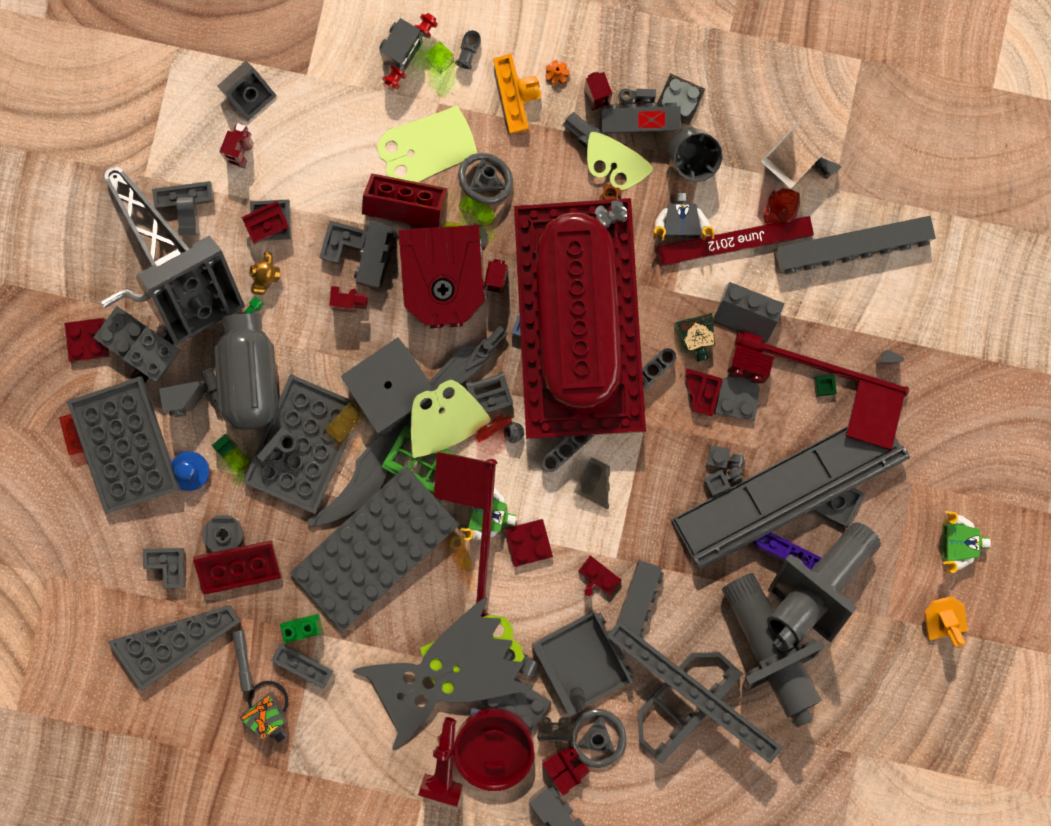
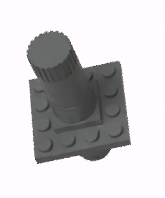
(814, 595)
(780, 668)

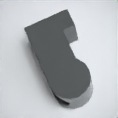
(187, 216)
(529, 666)

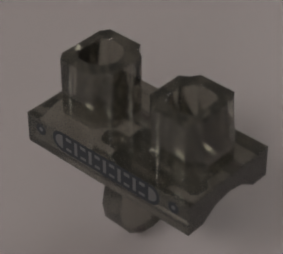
(556, 732)

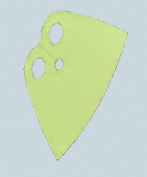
(439, 431)

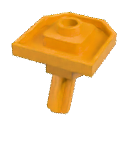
(946, 618)

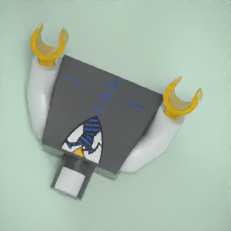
(682, 221)

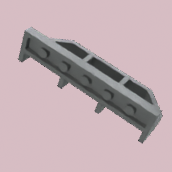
(690, 721)

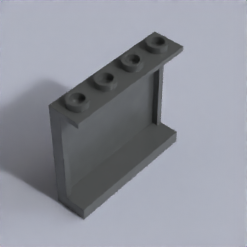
(583, 658)

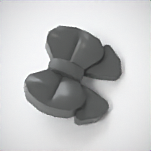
(617, 214)

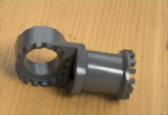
(467, 50)

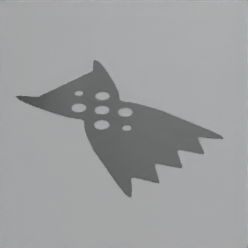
(480, 677)

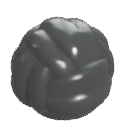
(513, 432)

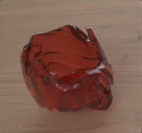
(782, 206)

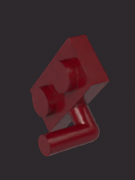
(599, 576)

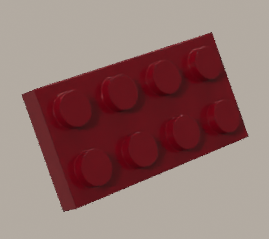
(237, 567)

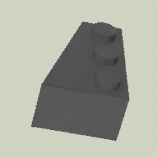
(375, 255)
(551, 808)

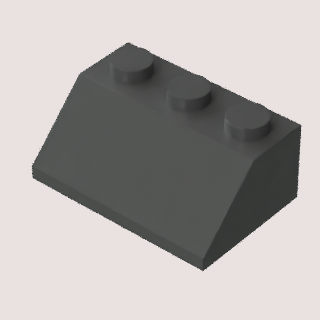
(748, 311)

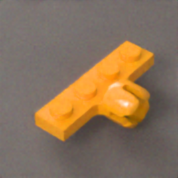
(515, 92)

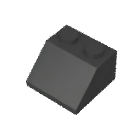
(246, 90)
(181, 398)

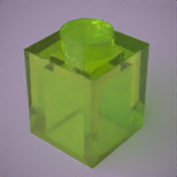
(440, 57)

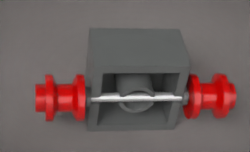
(402, 47)

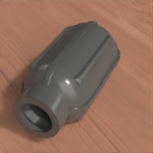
(245, 373)

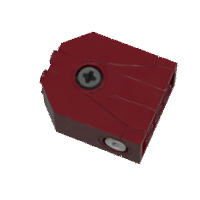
(438, 258)

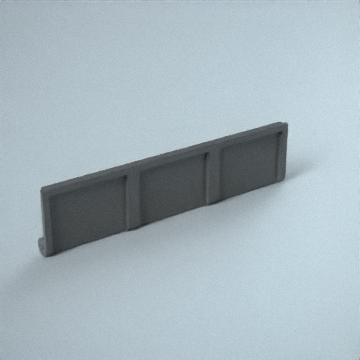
(782, 494)

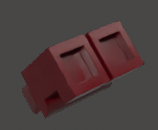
(235, 145)
(347, 302)
(563, 771)

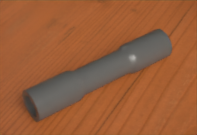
(244, 672)

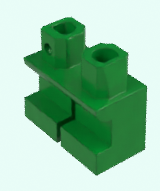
(301, 628)

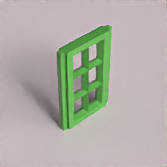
(395, 468)

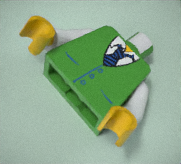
(499, 517)
(960, 542)

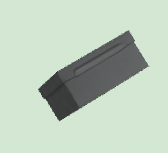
(387, 386)

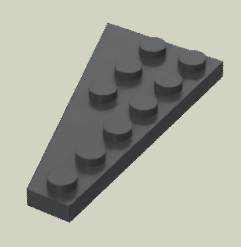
(162, 648)

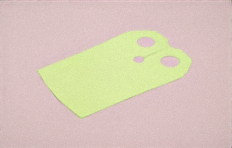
(436, 141)

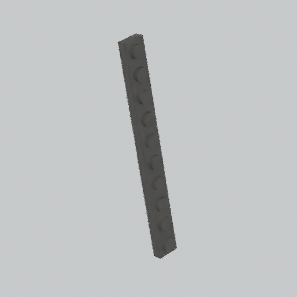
(695, 692)

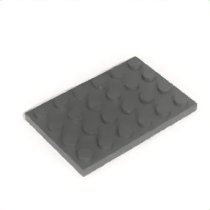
(123, 444)
(306, 473)

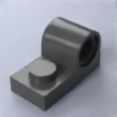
(269, 451)

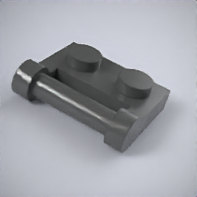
(493, 399)

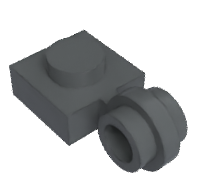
(640, 95)
(720, 456)
(718, 482)

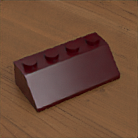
(404, 201)

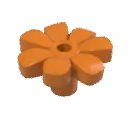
(557, 72)

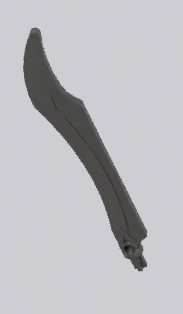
(368, 471)

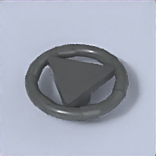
(485, 178)
(598, 738)

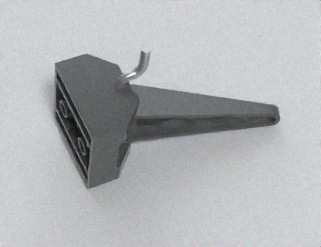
(197, 269)

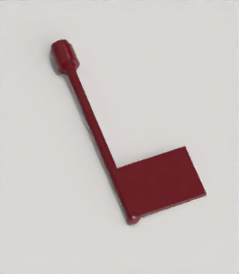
(875, 404)
(469, 484)

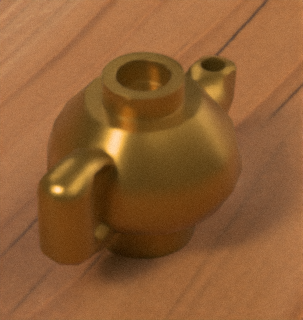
(263, 274)

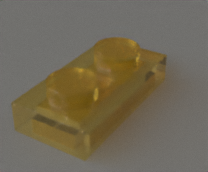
(345, 421)

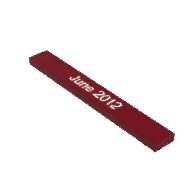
(734, 241)

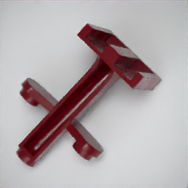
(440, 785)

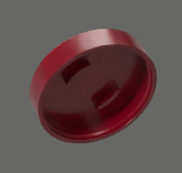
(494, 749)

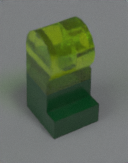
(231, 452)

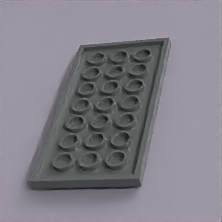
(374, 548)

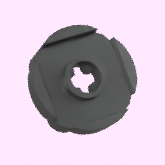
(215, 525)

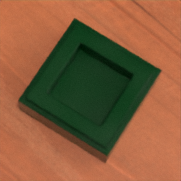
(825, 385)

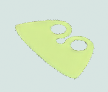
(611, 151)

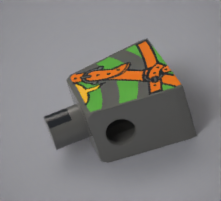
(266, 718)

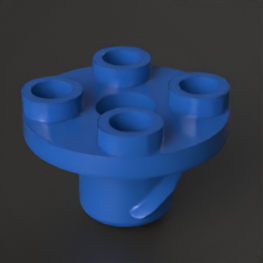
(191, 470)

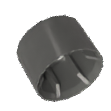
(694, 154)

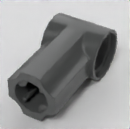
(580, 128)

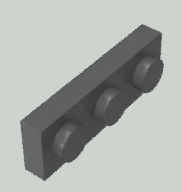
(167, 196)
(302, 665)

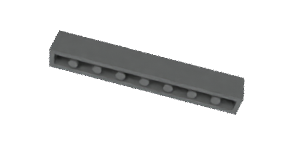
(854, 244)

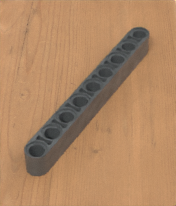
(661, 367)

